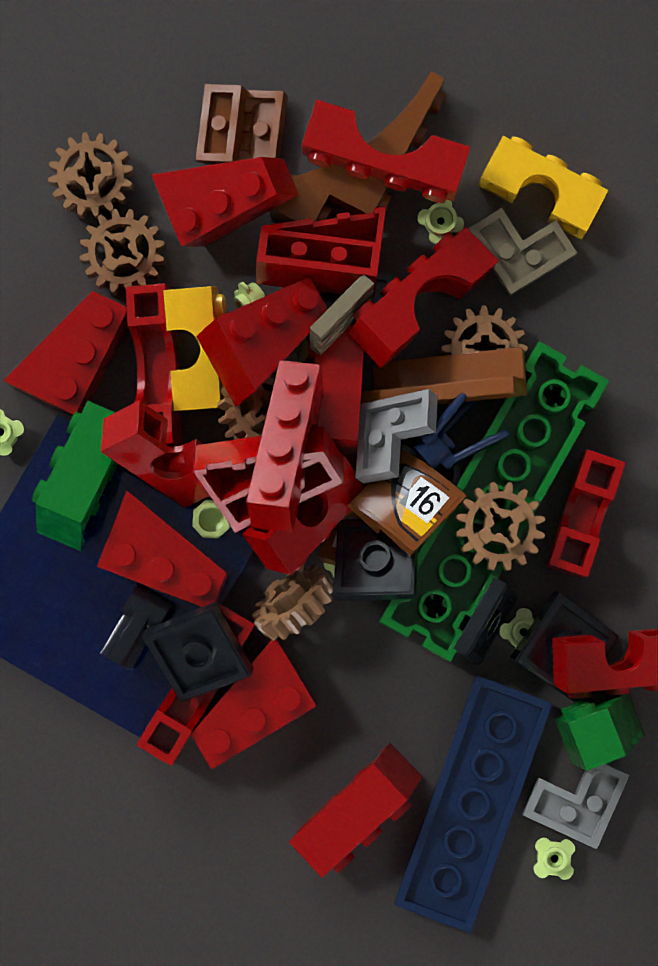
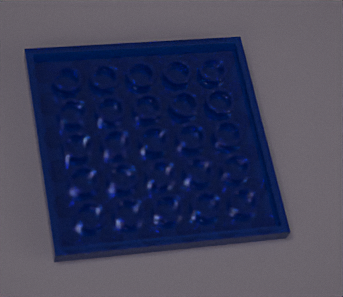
(64, 607)

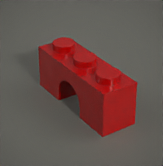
(137, 442)
(583, 514)
(313, 525)
(583, 667)

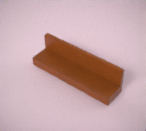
(477, 374)

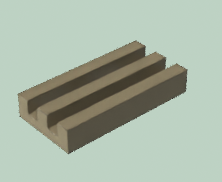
(340, 315)

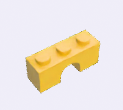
(517, 166)
(193, 311)

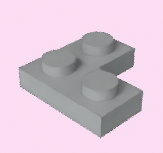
(384, 426)
(581, 814)

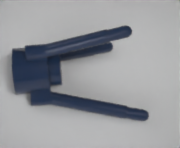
(436, 446)

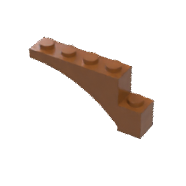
(358, 195)

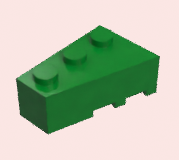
(76, 480)
(599, 730)

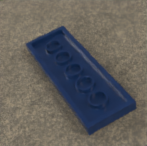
(472, 804)

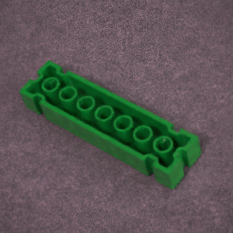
(527, 459)

